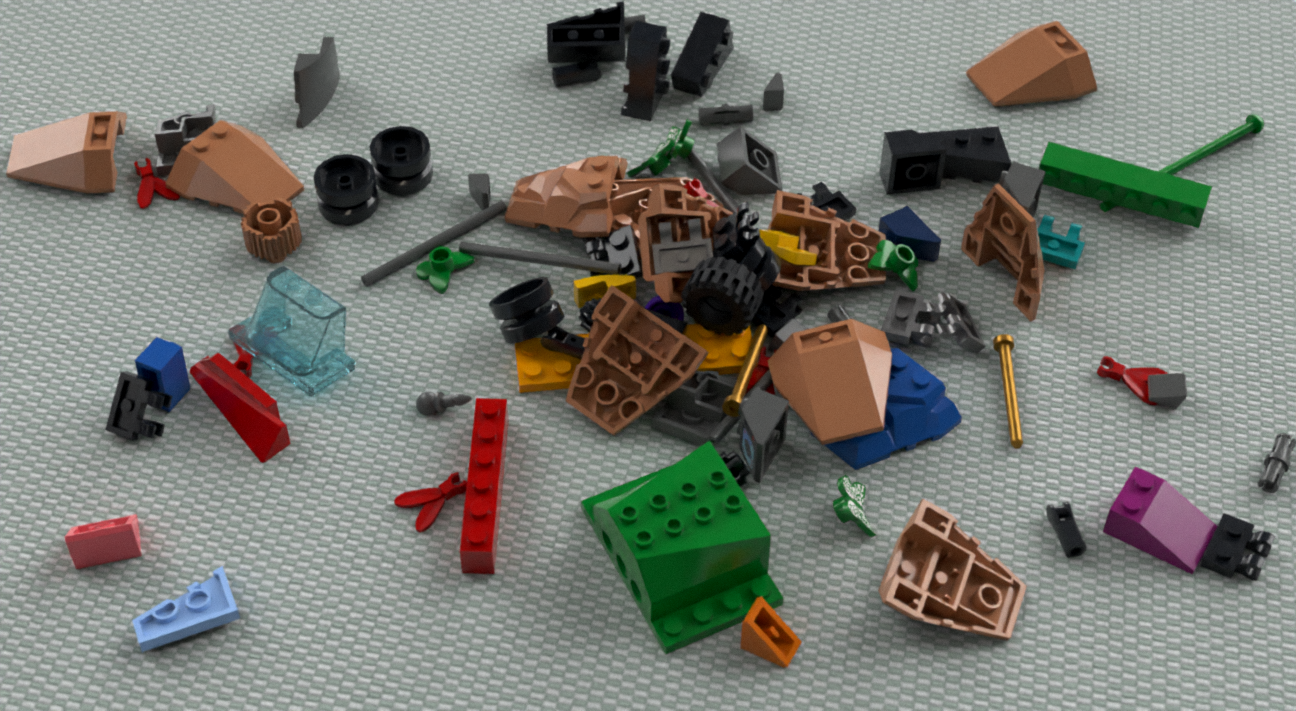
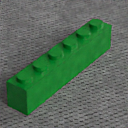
(1124, 184)

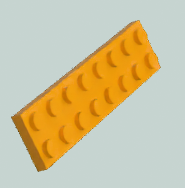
(550, 370)

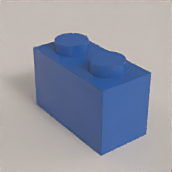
(166, 367)

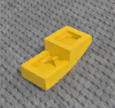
(786, 247)
(597, 286)

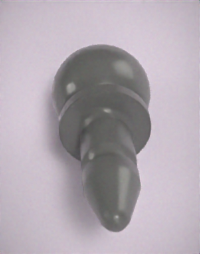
(429, 402)

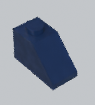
(908, 229)

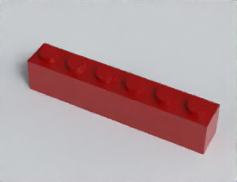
(484, 487)

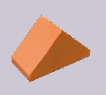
(768, 635)

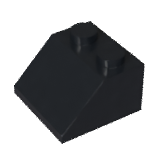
(911, 162)

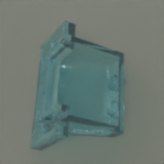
(297, 332)

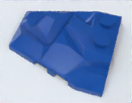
(913, 413)

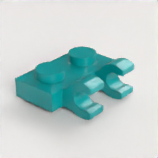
(1059, 248)

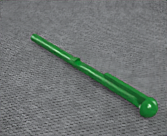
(1253, 124)

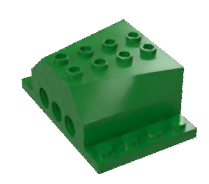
(686, 547)

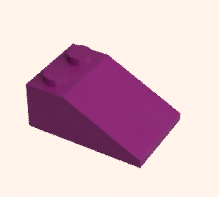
(1159, 521)

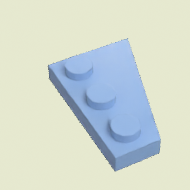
(196, 611)

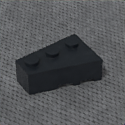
(588, 37)
(703, 54)
(647, 70)
(973, 153)

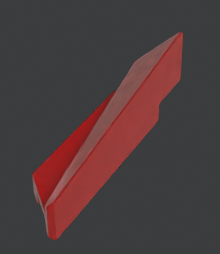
(244, 405)

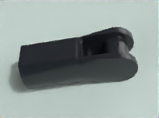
(575, 73)
(563, 342)
(1066, 530)

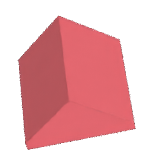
(104, 541)

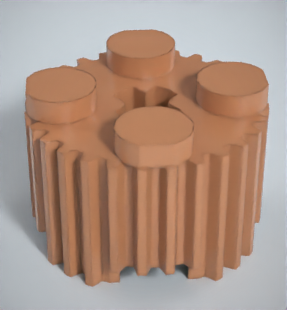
(271, 229)

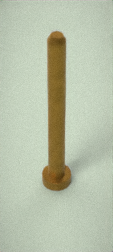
(1004, 344)
(732, 402)

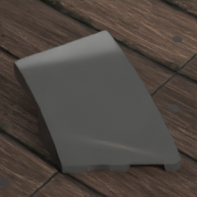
(315, 81)
(178, 131)
(695, 407)

